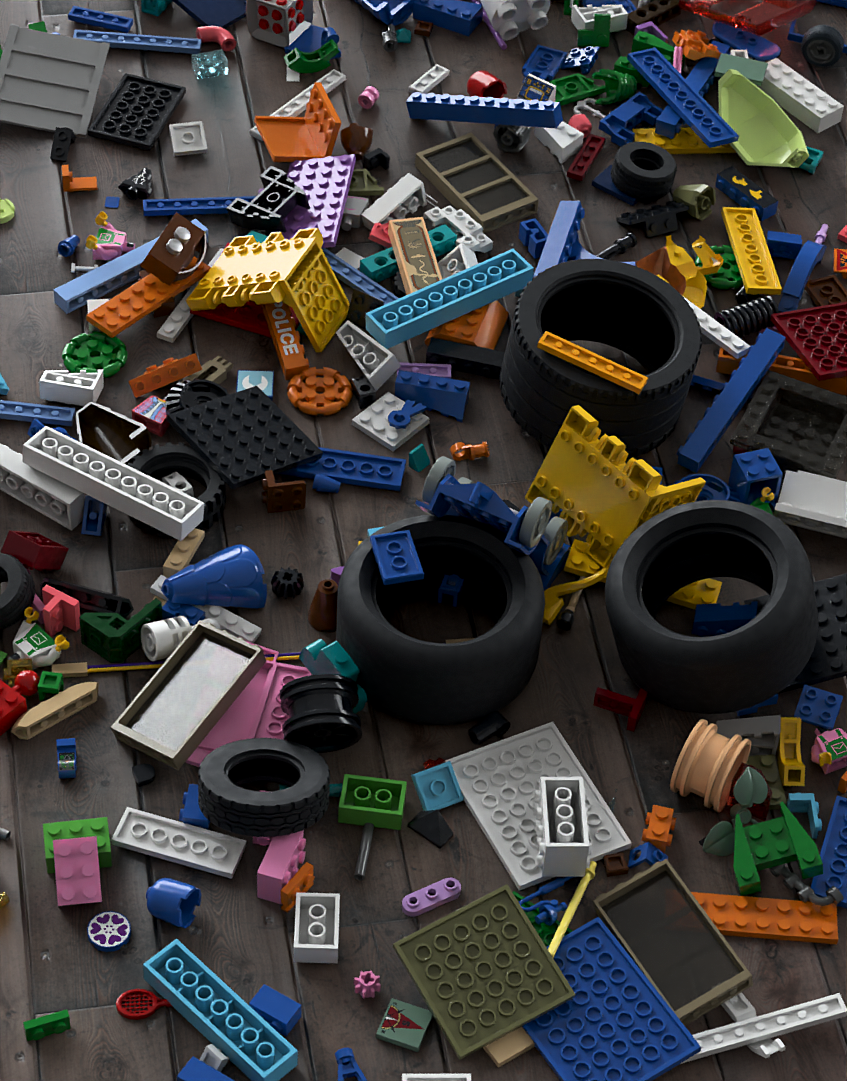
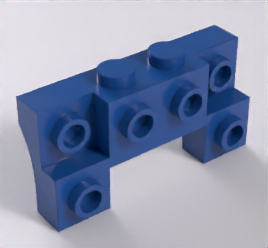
(627, 116)

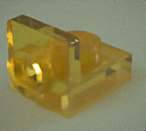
(15, 667)

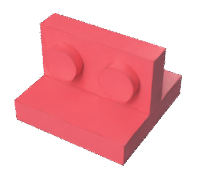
(59, 611)

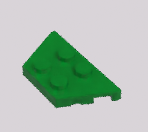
(575, 88)

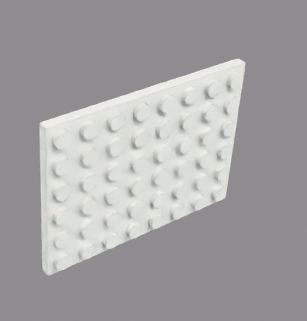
(500, 793)

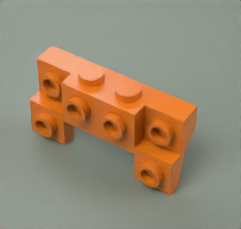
(695, 45)

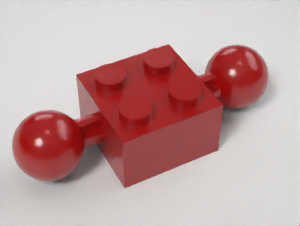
(11, 699)

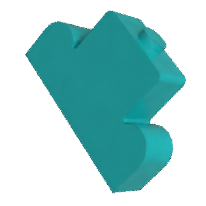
(332, 659)

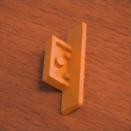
(168, 372)

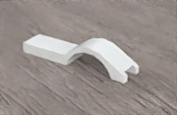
(741, 1009)

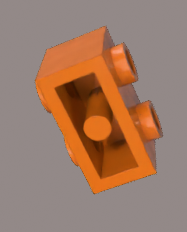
(660, 824)

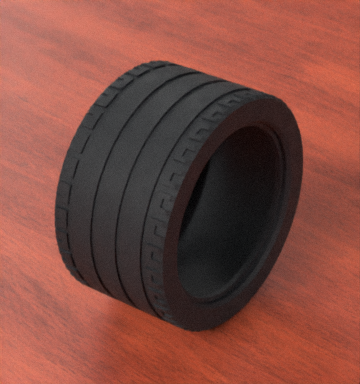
(609, 306)

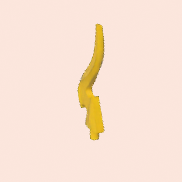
(554, 604)

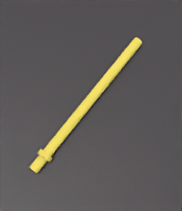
(589, 875)

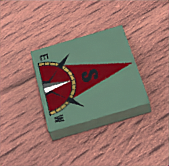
(404, 1025)

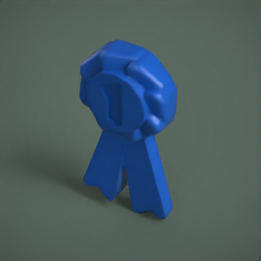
(401, 418)

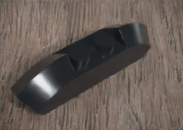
(91, 598)

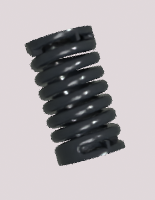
(748, 317)

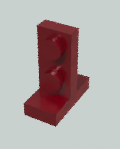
(622, 704)

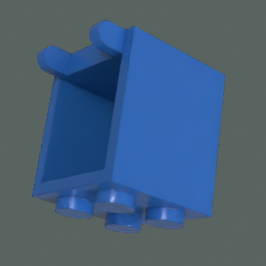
(752, 473)

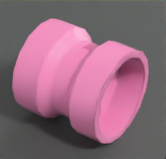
(368, 97)

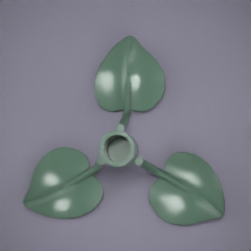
(748, 790)

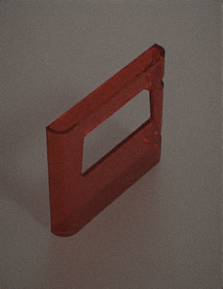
(754, 20)

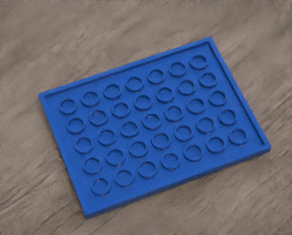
(615, 1022)

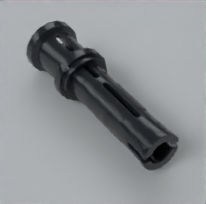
(619, 247)

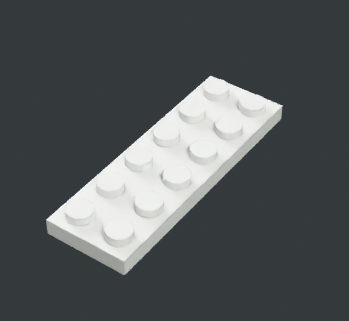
(179, 842)

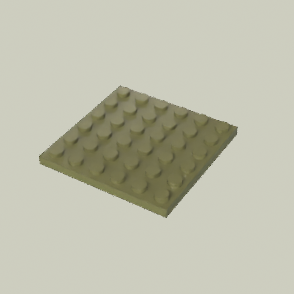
(483, 971)

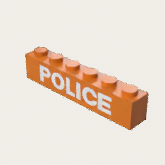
(285, 339)

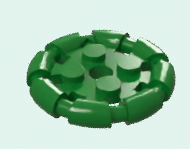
(727, 277)
(110, 358)

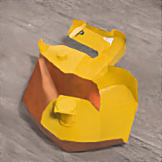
(679, 270)

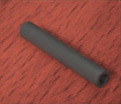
(364, 851)

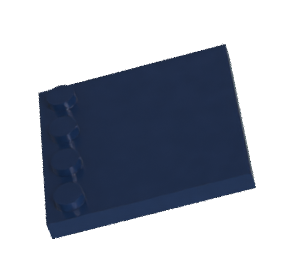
(214, 12)

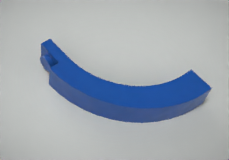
(808, 257)

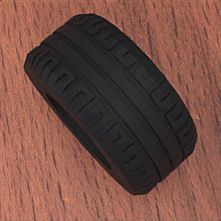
(643, 170)
(18, 593)

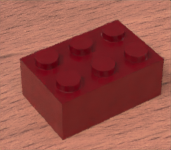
(34, 550)

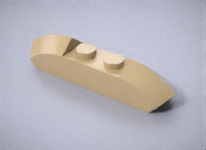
(55, 709)

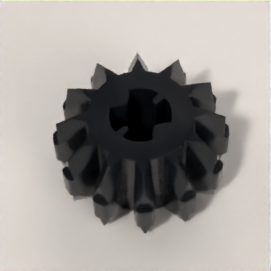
(287, 583)

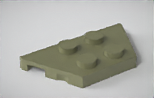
(364, 184)

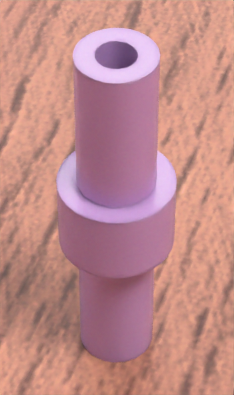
(821, 235)

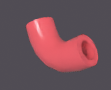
(217, 35)

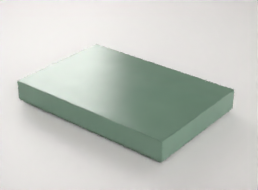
(749, 68)

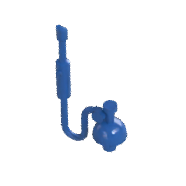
(547, 909)

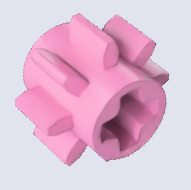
(367, 984)

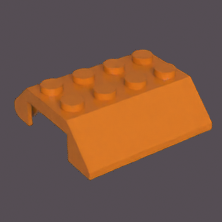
(477, 328)

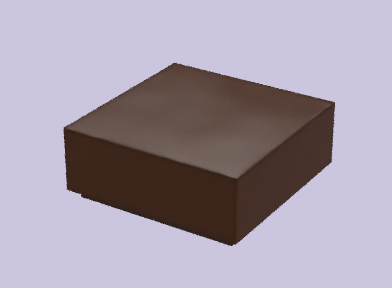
(423, 28)
(615, 864)

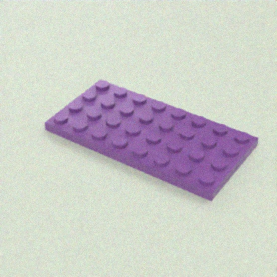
(326, 188)

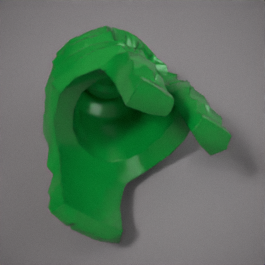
(617, 88)

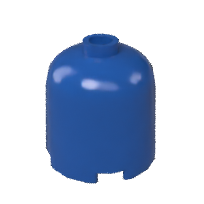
(173, 901)

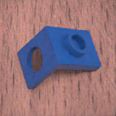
(649, 854)

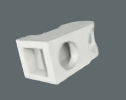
(178, 482)

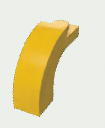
(789, 754)

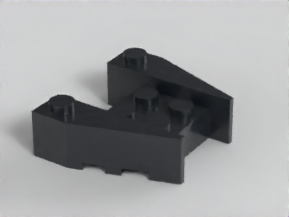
(270, 205)

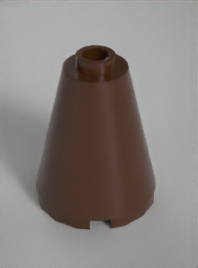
(323, 609)

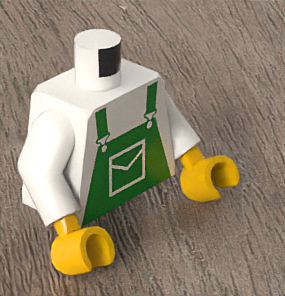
(35, 643)

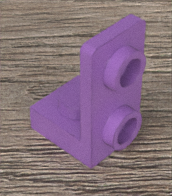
(651, 28)

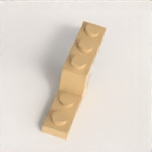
(182, 555)

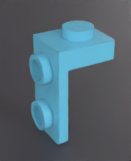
(806, 803)

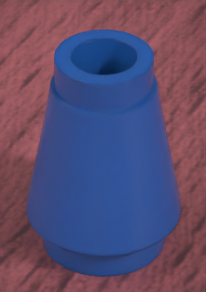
(68, 246)
(325, 484)

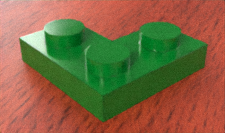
(598, 35)

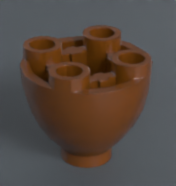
(356, 140)

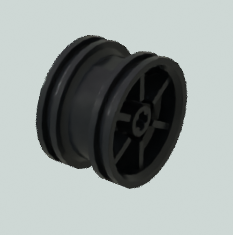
(321, 712)

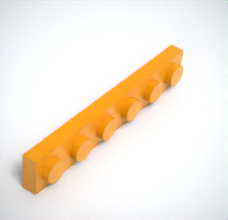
(592, 362)

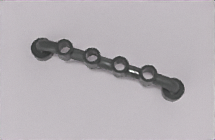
(805, 892)

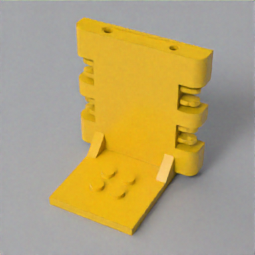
(278, 272)
(600, 489)

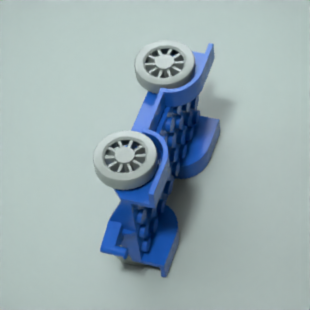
(525, 530)

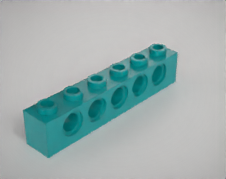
(384, 264)

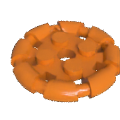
(319, 403)

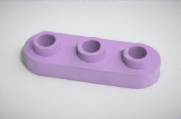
(426, 902)

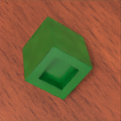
(50, 683)

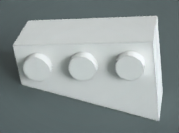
(562, 141)
(71, 387)

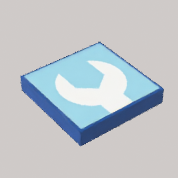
(262, 379)

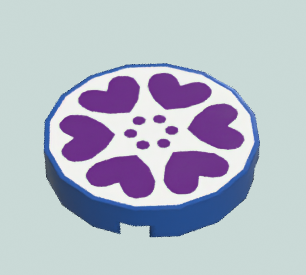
(109, 931)

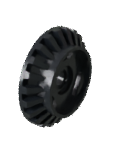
(191, 394)

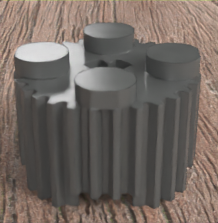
(511, 137)

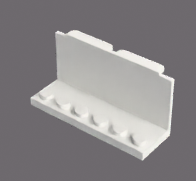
(813, 503)

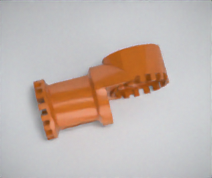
(469, 451)

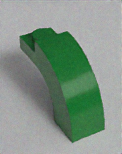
(312, 61)

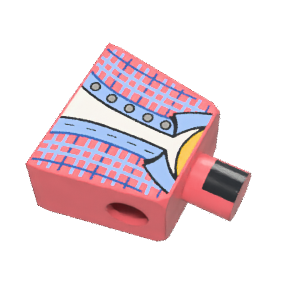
(152, 415)

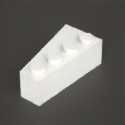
(396, 202)
(371, 357)

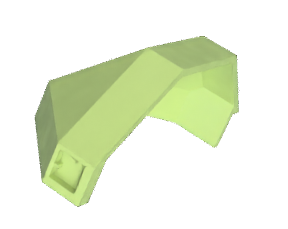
(763, 128)

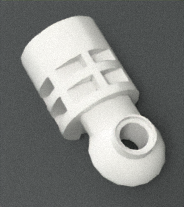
(164, 636)

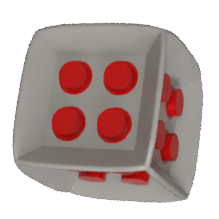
(278, 20)

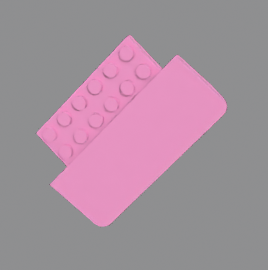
(255, 711)

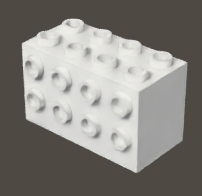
(562, 827)

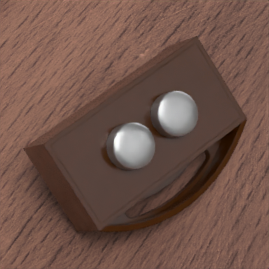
(176, 250)

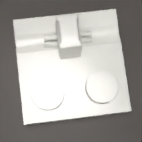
(188, 138)

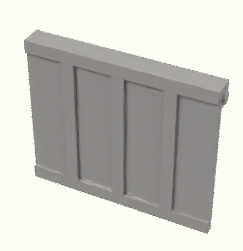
(49, 80)

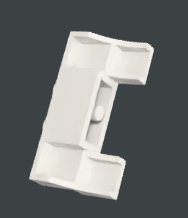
(466, 228)

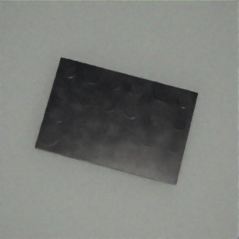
(137, 111)

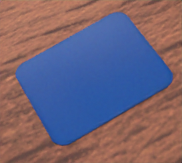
(112, 202)

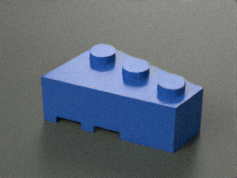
(719, 620)

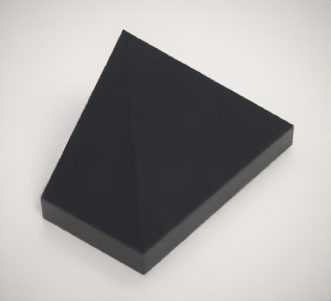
(431, 827)

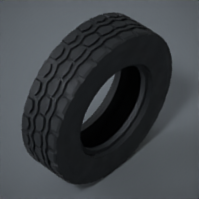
(263, 812)

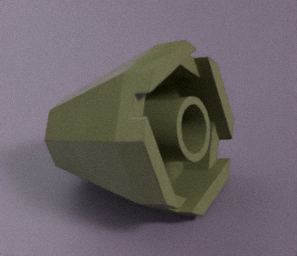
(698, 198)

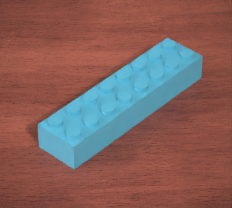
(219, 1014)

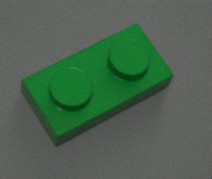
(46, 1025)

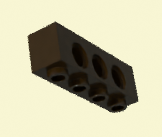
(656, 11)

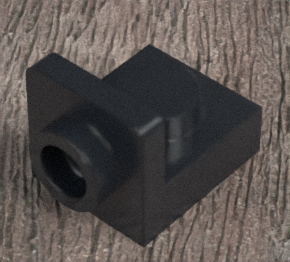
(376, 158)

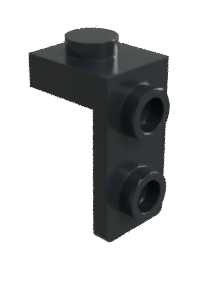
(61, 144)

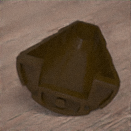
(111, 432)

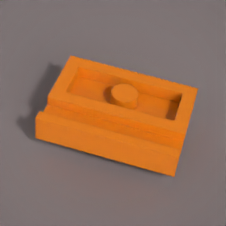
(300, 882)

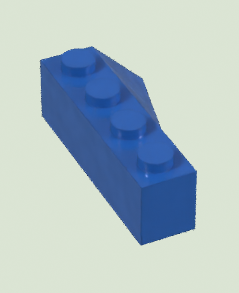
(434, 392)

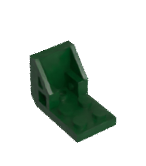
(115, 645)

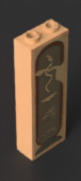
(413, 253)

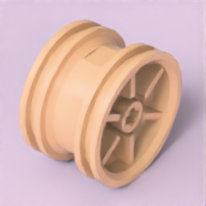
(709, 764)

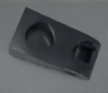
(363, 391)

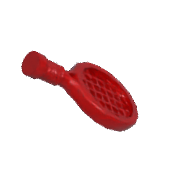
(156, 1003)

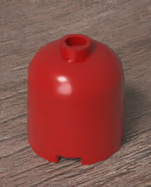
(485, 85)

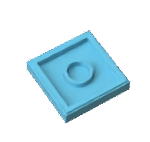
(437, 787)

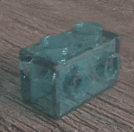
(209, 64)

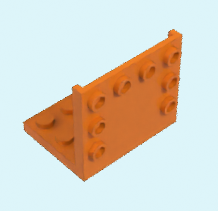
(305, 136)

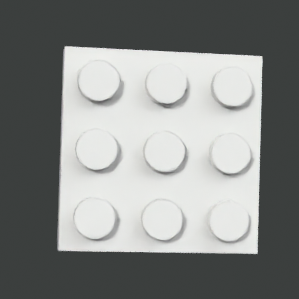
(375, 423)

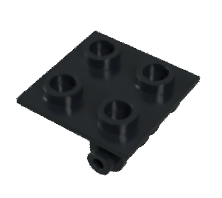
(359, 306)

